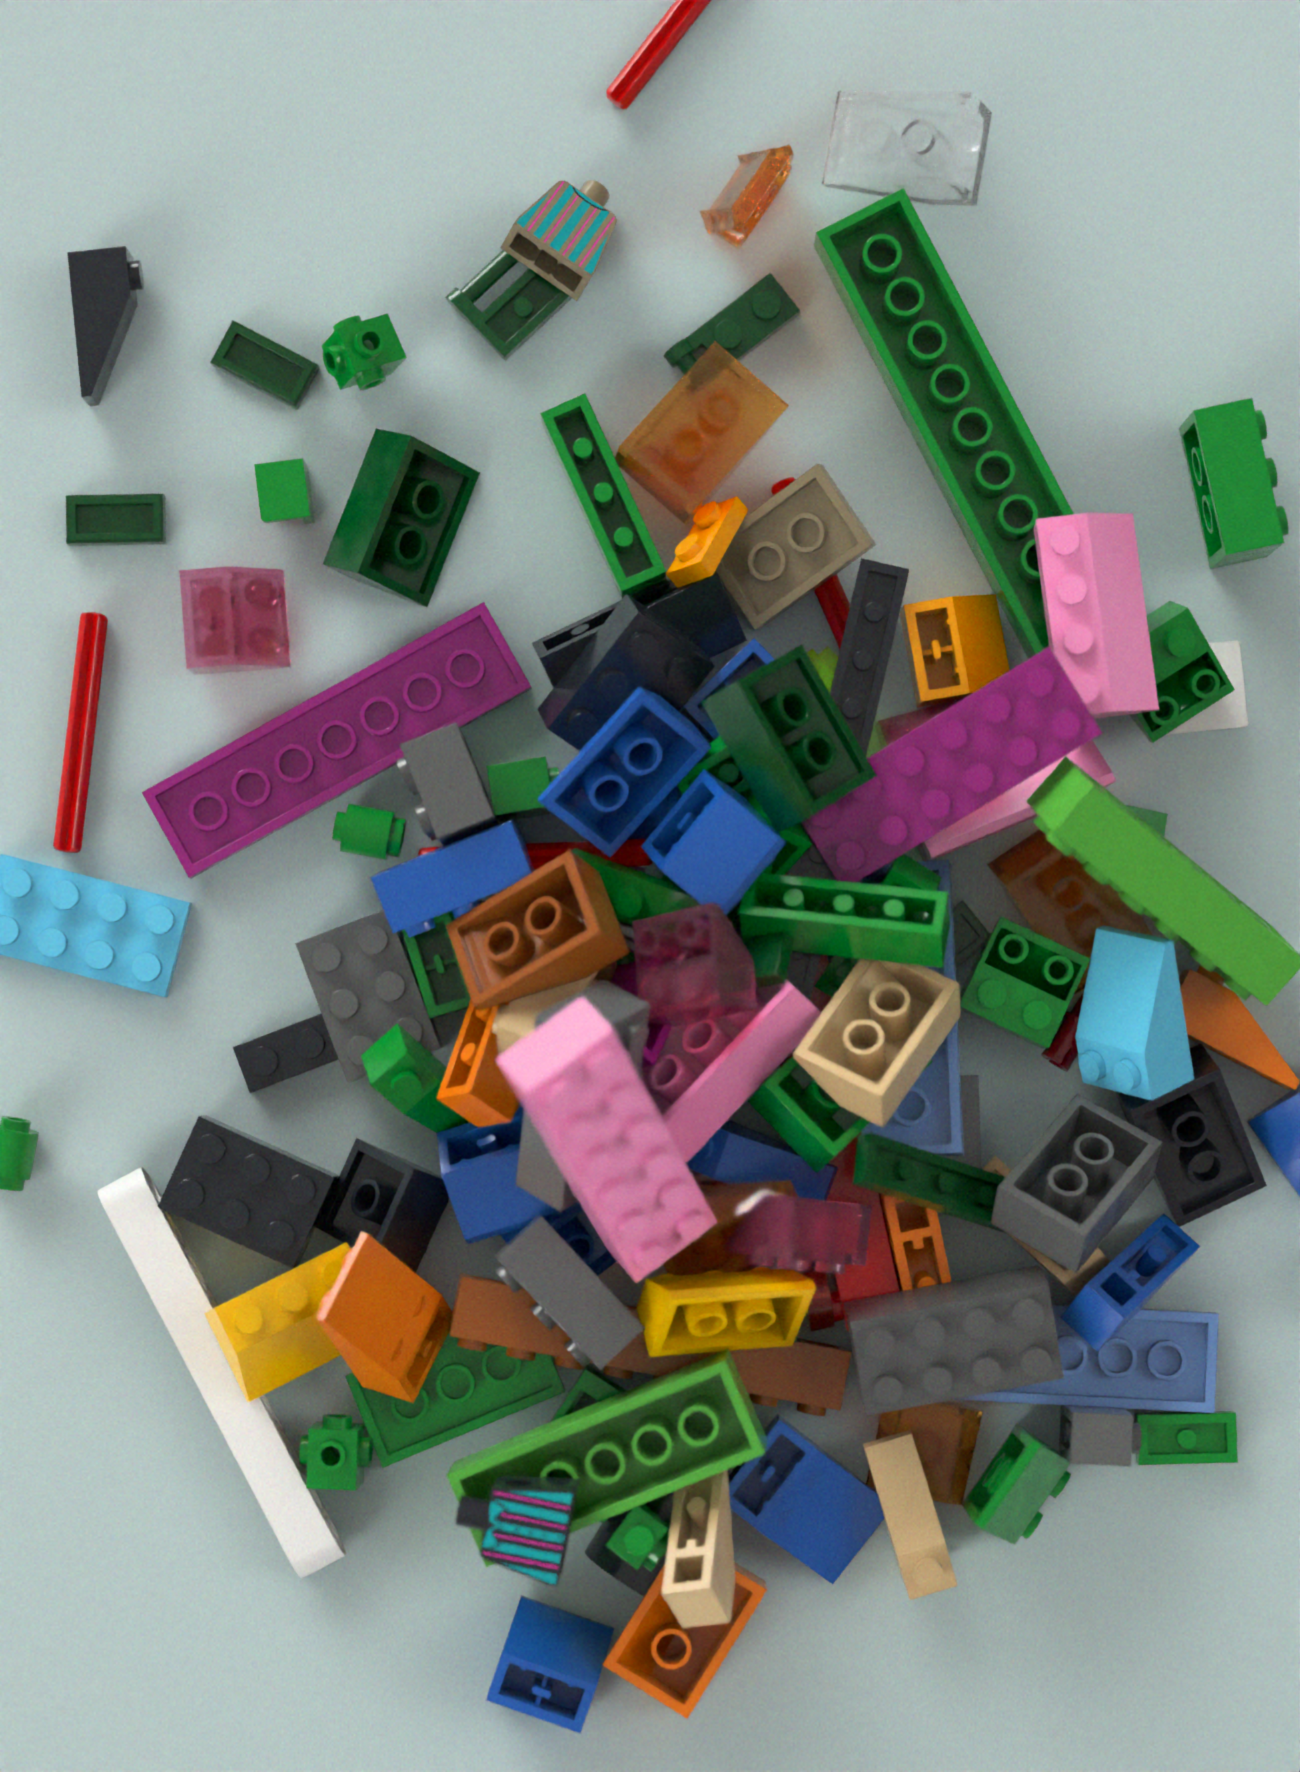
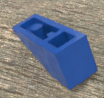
(746, 1156)
(1129, 1281)

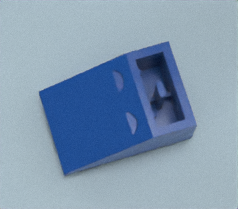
(805, 1501)

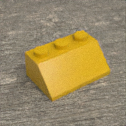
(723, 1310)
(274, 1328)

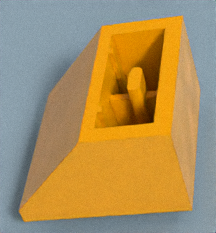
(953, 646)

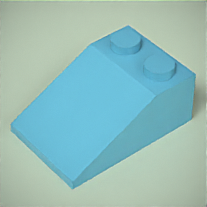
(1133, 1016)

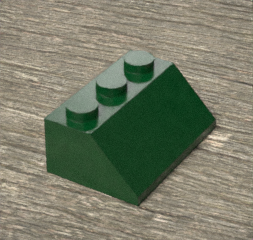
(401, 516)
(789, 739)

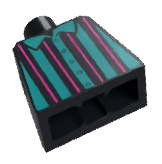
(524, 1524)

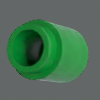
(369, 832)
(16, 1152)

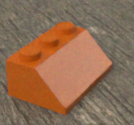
(678, 1661)

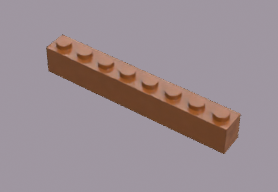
(800, 1373)

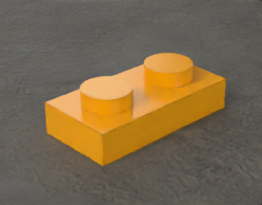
(707, 541)

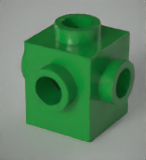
(362, 352)
(325, 1466)

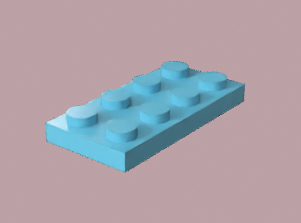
(90, 926)

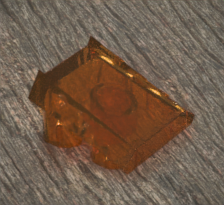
(748, 194)
(944, 1441)

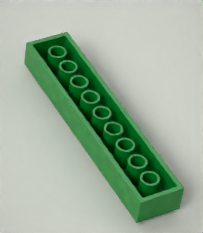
(948, 397)

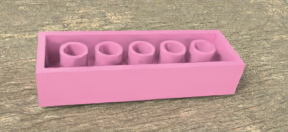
(607, 1138)

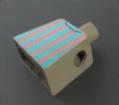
(564, 235)

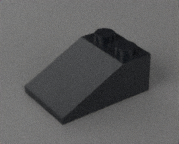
(1204, 1145)

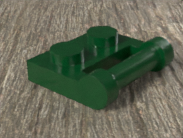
(515, 312)

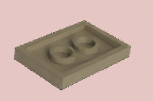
(792, 546)

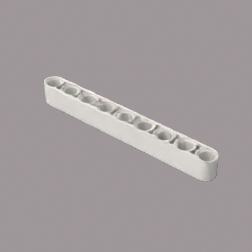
(248, 1427)

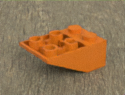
(384, 1320)

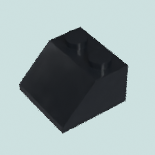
(387, 1200)

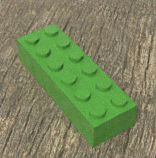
(1162, 883)
(630, 1443)

